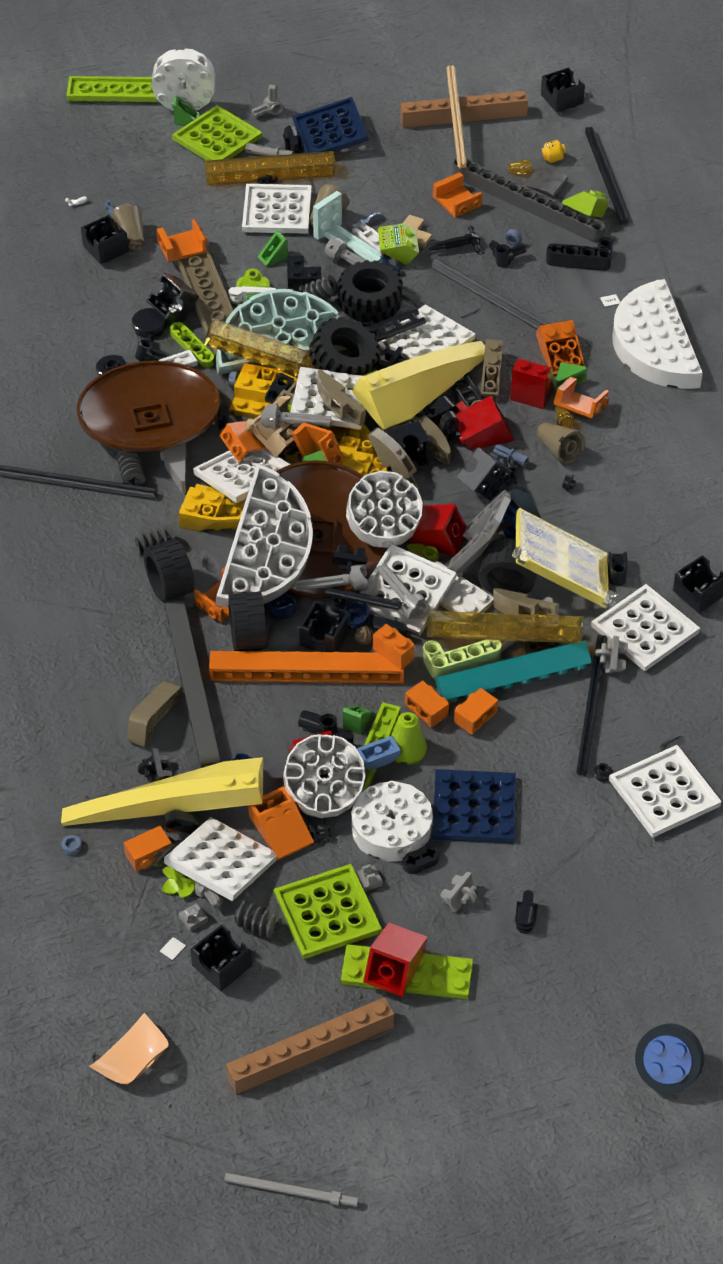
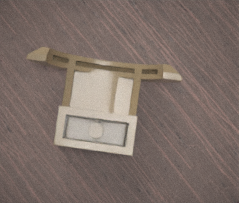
(274, 439)

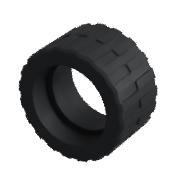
(169, 570)
(492, 575)
(247, 621)

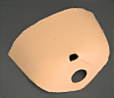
(133, 1052)

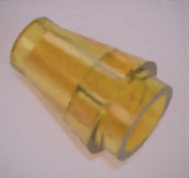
(520, 167)
(564, 417)

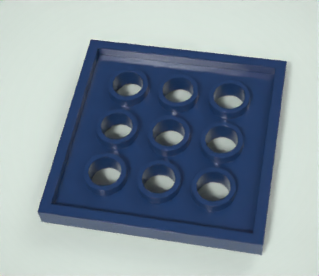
(334, 121)
(464, 813)

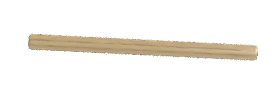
(456, 117)

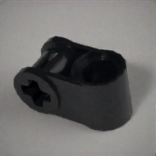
(438, 408)
(617, 568)

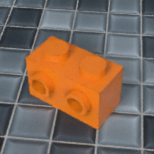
(393, 646)
(427, 704)
(475, 711)
(145, 846)

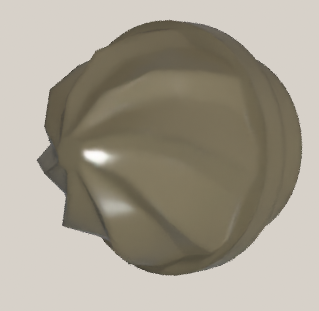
(363, 635)

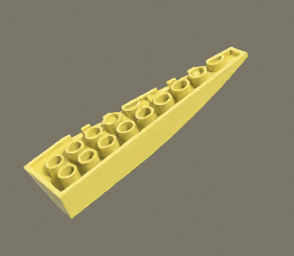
(409, 386)
(206, 788)

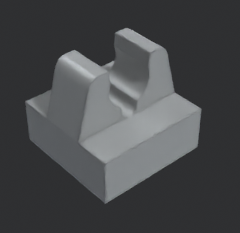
(369, 878)
(193, 917)

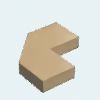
(422, 237)

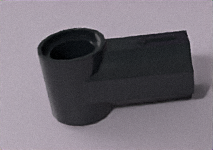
(318, 722)

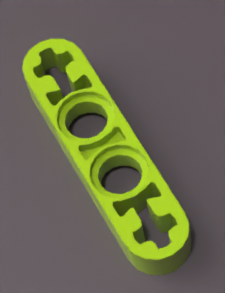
(195, 343)

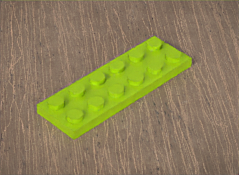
(110, 89)
(434, 976)

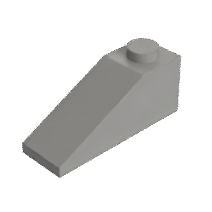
(175, 463)

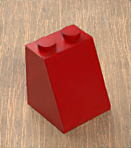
(531, 383)
(483, 425)
(441, 528)
(394, 959)

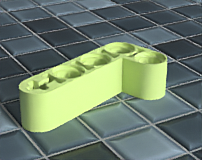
(459, 659)

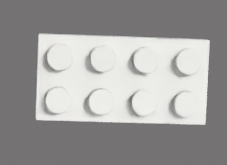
(464, 596)

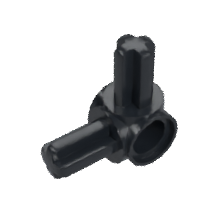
(505, 254)
(146, 350)

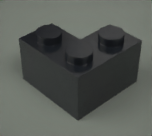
(300, 275)

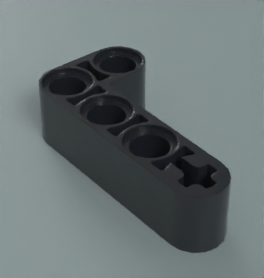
(581, 256)

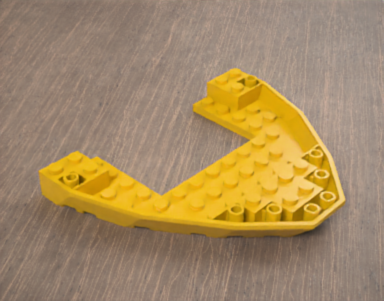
(211, 509)

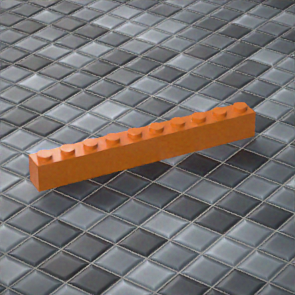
(302, 667)

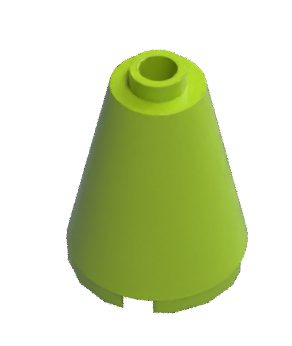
(409, 739)

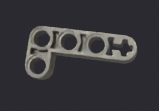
(151, 711)

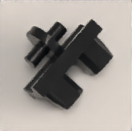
(393, 357)
(347, 560)
(153, 766)

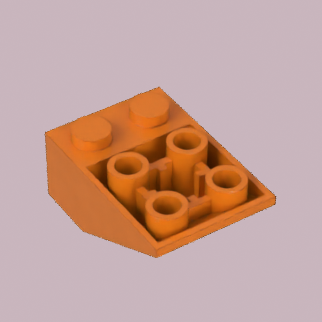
(559, 344)
(280, 823)

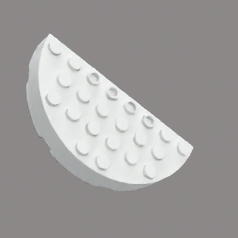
(653, 338)
(269, 540)

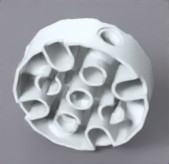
(184, 75)
(384, 509)
(323, 756)
(391, 820)

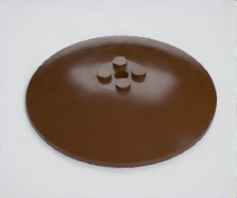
(175, 395)
(326, 493)

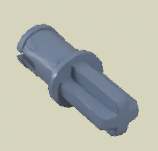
(505, 452)

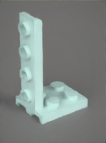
(327, 222)

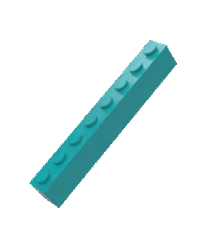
(513, 670)

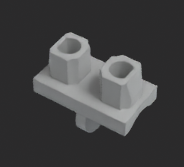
(609, 655)
(462, 891)

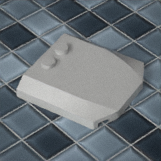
(480, 532)

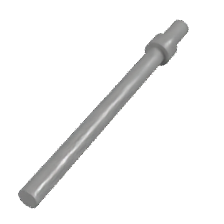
(335, 1198)

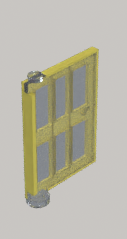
(562, 559)

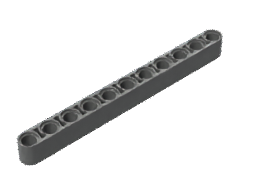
(531, 201)
(192, 684)

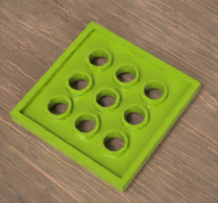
(217, 135)
(325, 883)

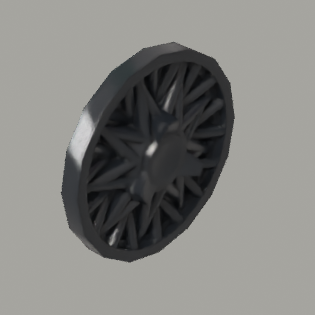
(109, 362)

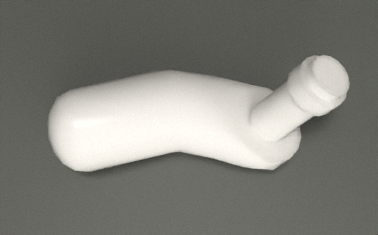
(80, 201)

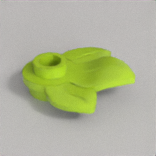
(253, 281)
(427, 552)
(177, 883)

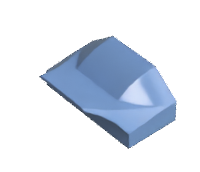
(379, 753)

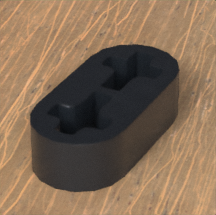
(449, 429)
(182, 821)
(421, 859)

